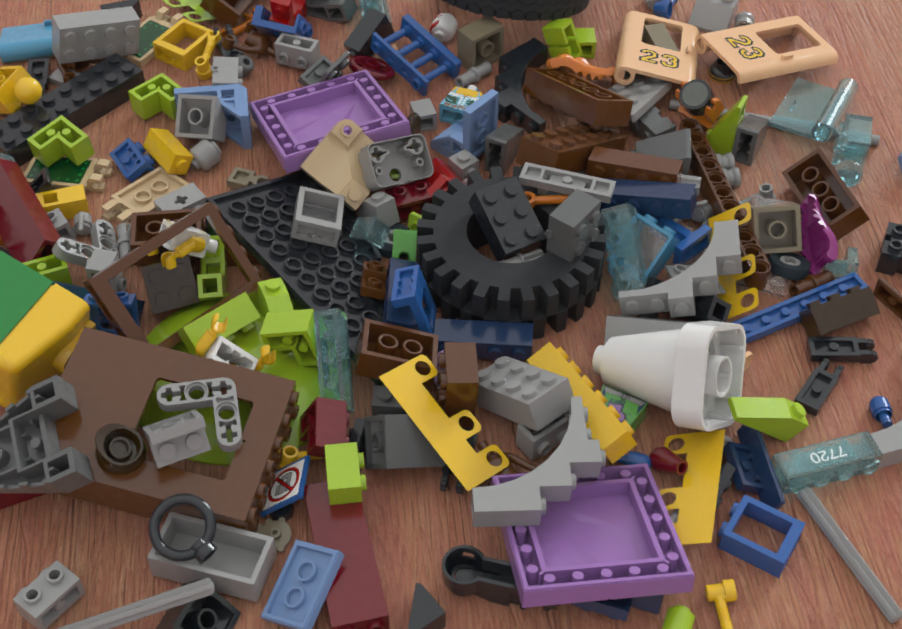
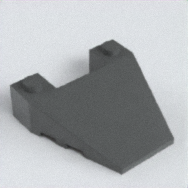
(31, 446)

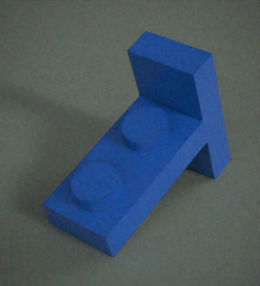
(691, 242)

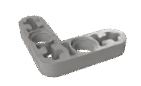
(73, 251)
(218, 402)

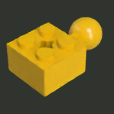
(17, 88)

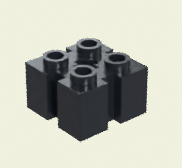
(891, 251)

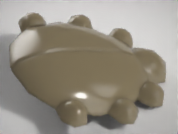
(278, 529)

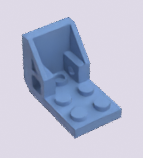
(235, 107)
(470, 132)

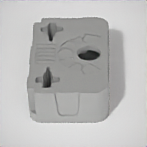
(411, 164)

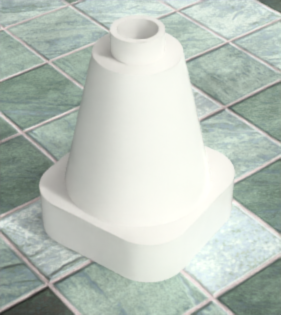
(679, 370)

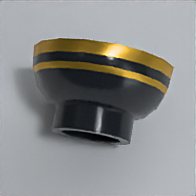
(721, 72)

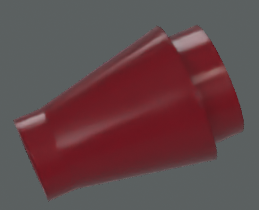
(668, 462)

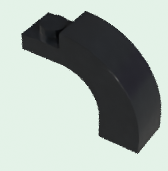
(706, 307)

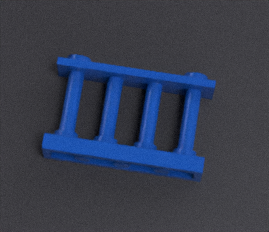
(421, 40)

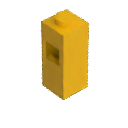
(168, 151)
(68, 200)

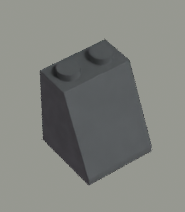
(670, 145)
(397, 443)

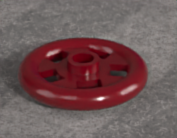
(376, 67)

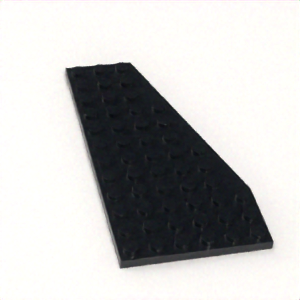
(312, 272)

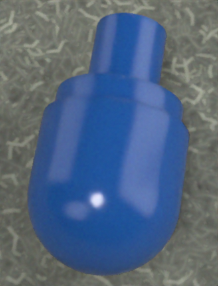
(881, 410)
(635, 458)

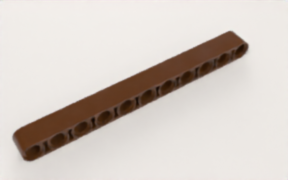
(721, 197)

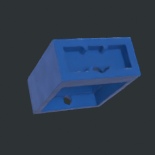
(751, 552)

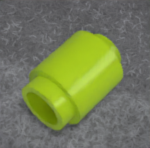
(678, 618)

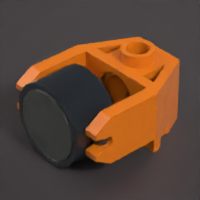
(699, 103)

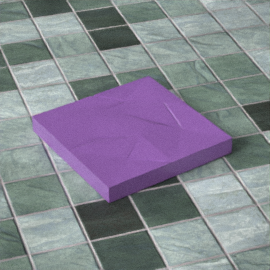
(302, 117)
(600, 544)

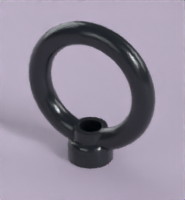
(202, 548)

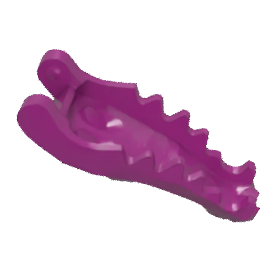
(818, 240)

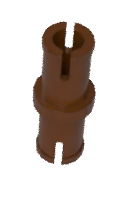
(811, 282)

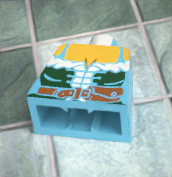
(456, 101)

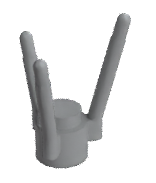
(701, 213)
(82, 224)

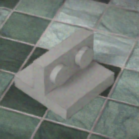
(177, 438)

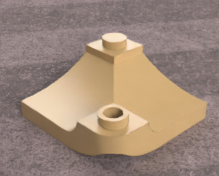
(336, 163)

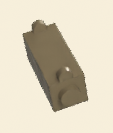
(658, 36)

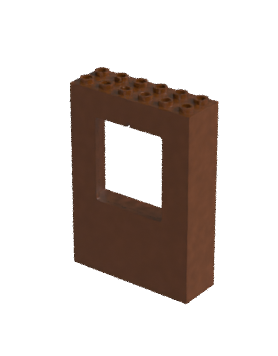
(113, 385)

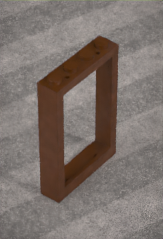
(114, 308)

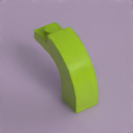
(213, 277)

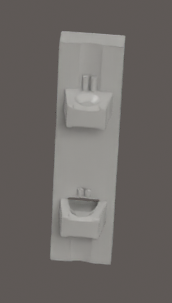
(565, 182)

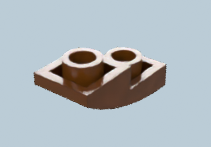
(373, 279)

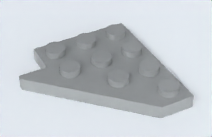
(643, 94)

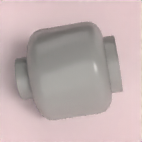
(205, 155)

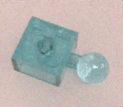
(852, 147)

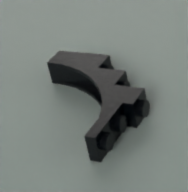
(511, 81)

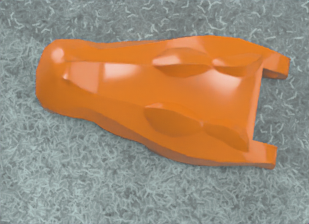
(580, 67)

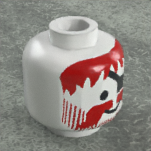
(444, 27)

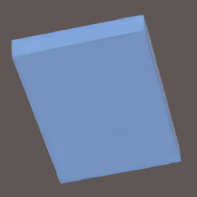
(302, 586)

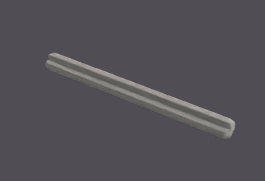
(850, 555)
(146, 606)

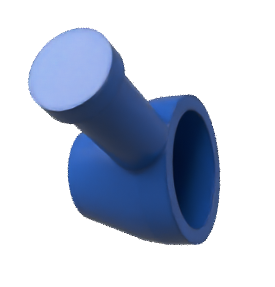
(664, 8)

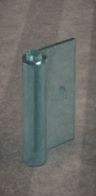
(815, 110)

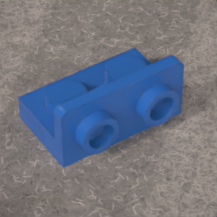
(131, 159)

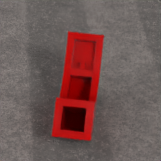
(286, 11)
(441, 176)

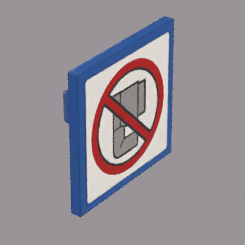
(287, 486)

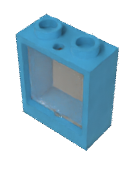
(657, 244)

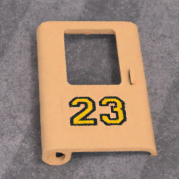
(654, 60)
(754, 60)

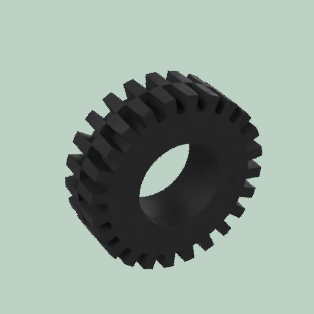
(497, 291)

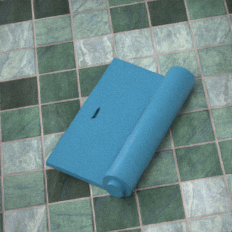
(26, 42)

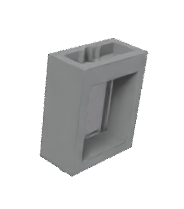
(317, 216)

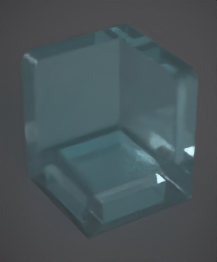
(371, 230)
(844, 267)

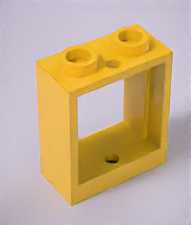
(167, 52)

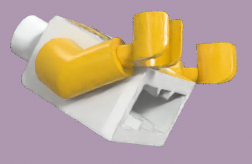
(189, 242)
(222, 350)

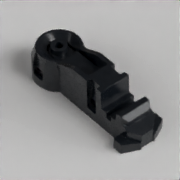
(481, 577)

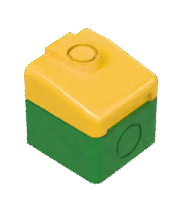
(36, 328)

